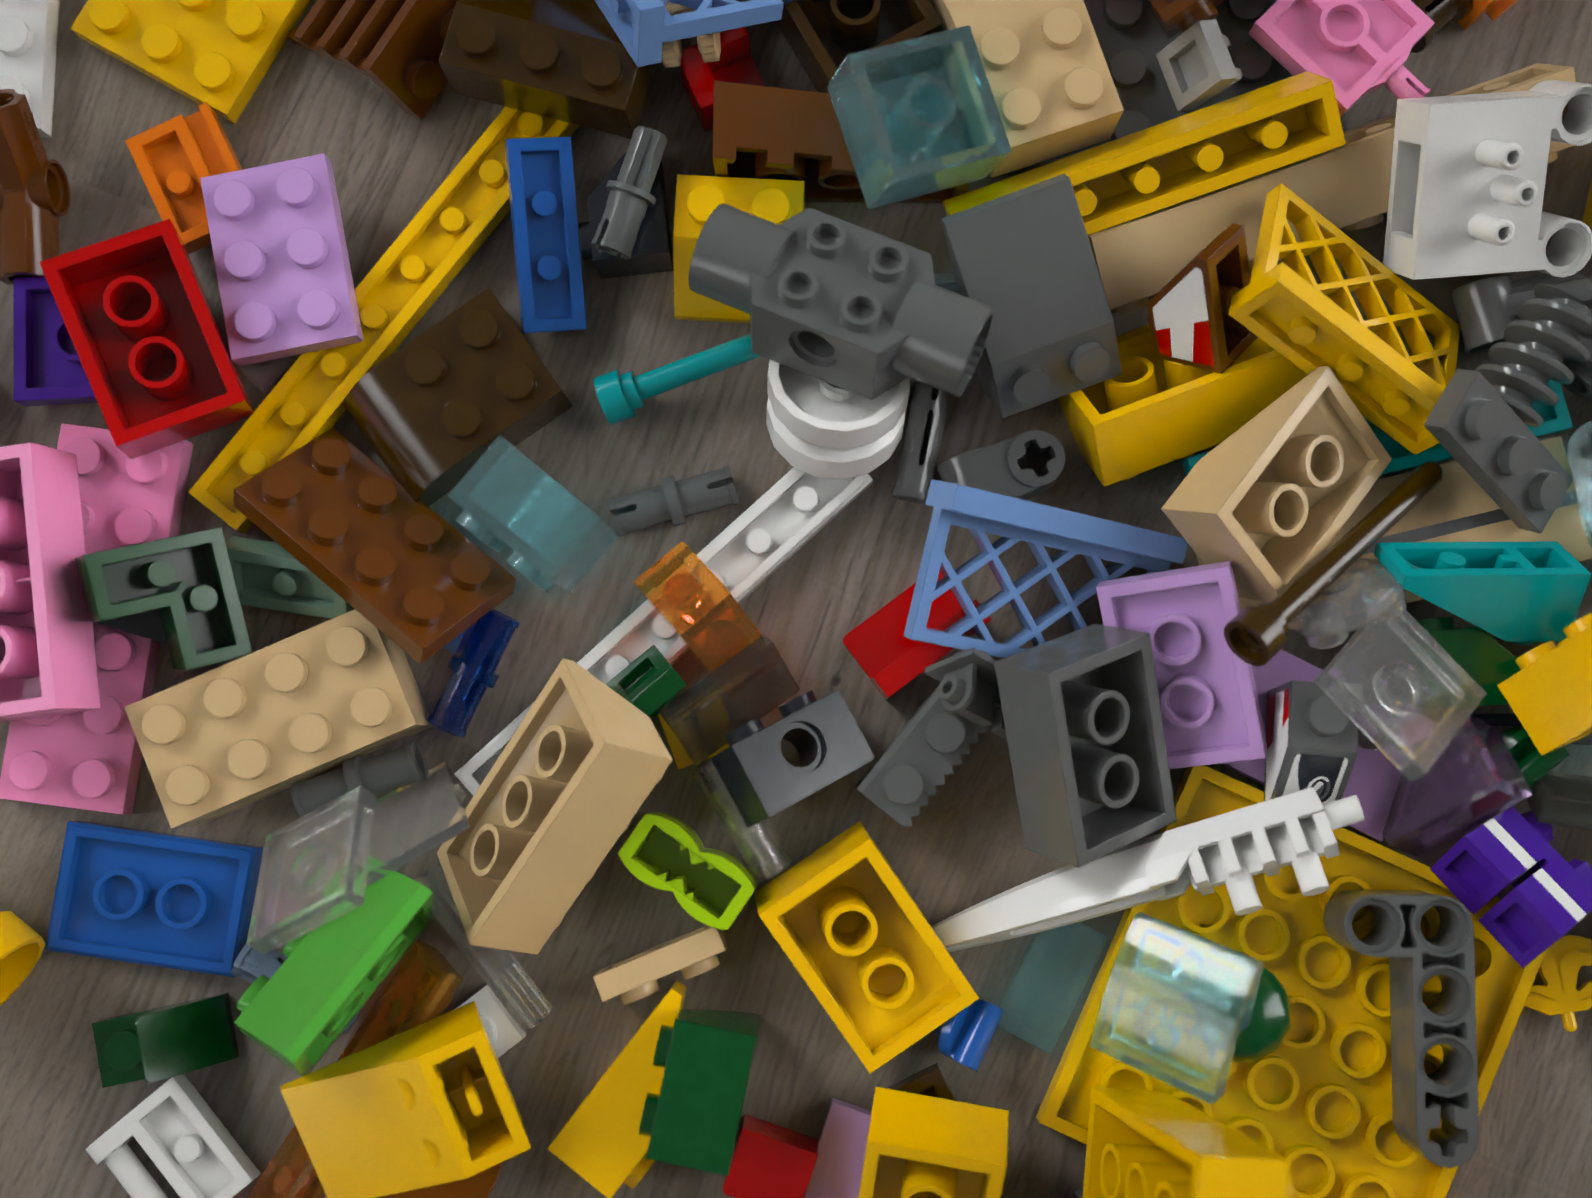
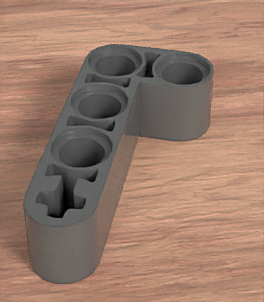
(1418, 1027)

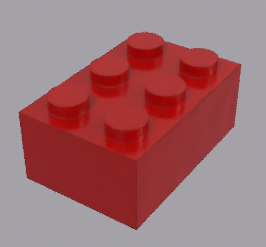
(147, 339)

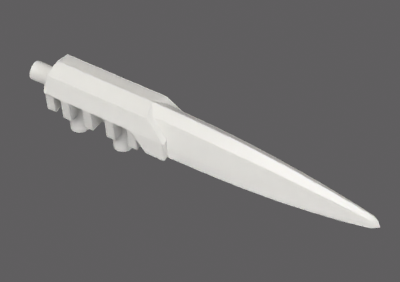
(1162, 866)

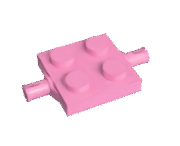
(1348, 42)

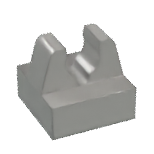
(1198, 65)

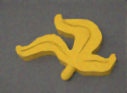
(1560, 975)

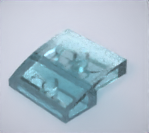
(1176, 1006)

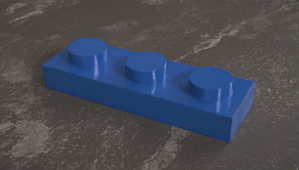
(545, 234)

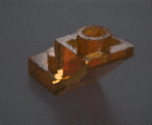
(697, 607)

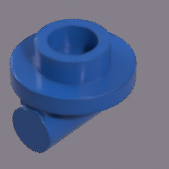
(969, 1033)

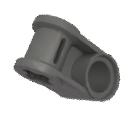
(998, 469)

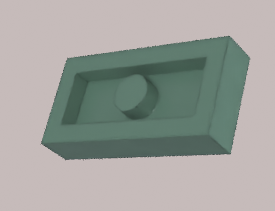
(276, 580)

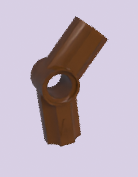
(31, 193)

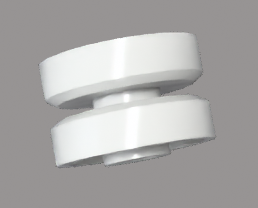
(831, 428)

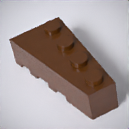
(790, 137)

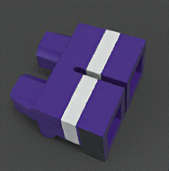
(1517, 852)

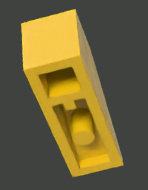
(603, 1132)

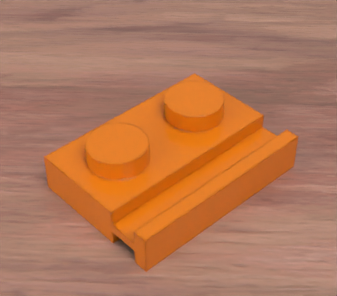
(174, 160)

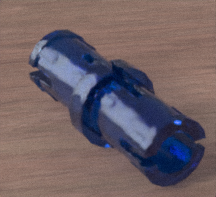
(473, 673)

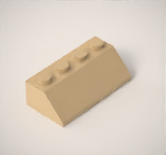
(551, 810)

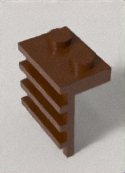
(385, 40)

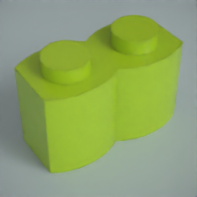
(673, 858)

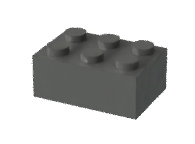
(1086, 743)

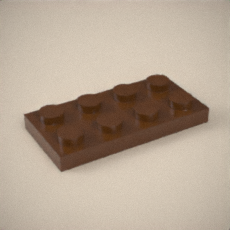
(375, 544)

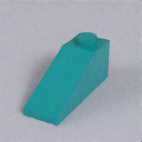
(1505, 588)

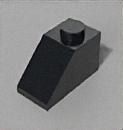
(653, 244)

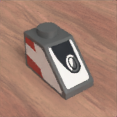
(1307, 743)

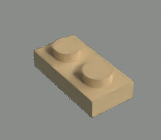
(637, 975)

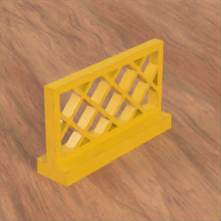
(1316, 331)

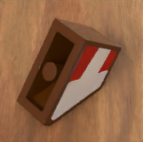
(1193, 308)

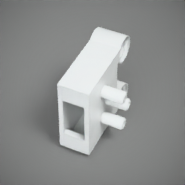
(1474, 183)

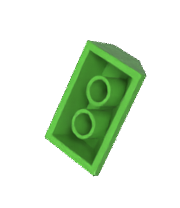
(333, 973)

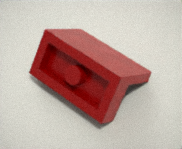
(889, 656)

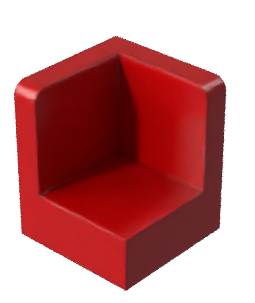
(734, 67)
(770, 1162)

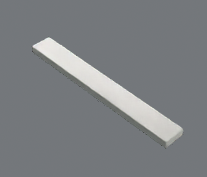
(738, 557)

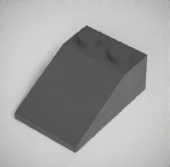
(1040, 275)

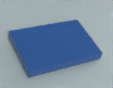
(153, 898)

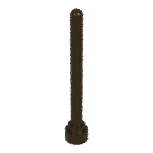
(1262, 629)

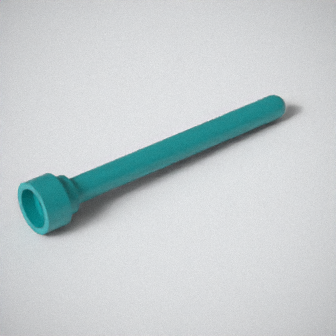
(624, 393)

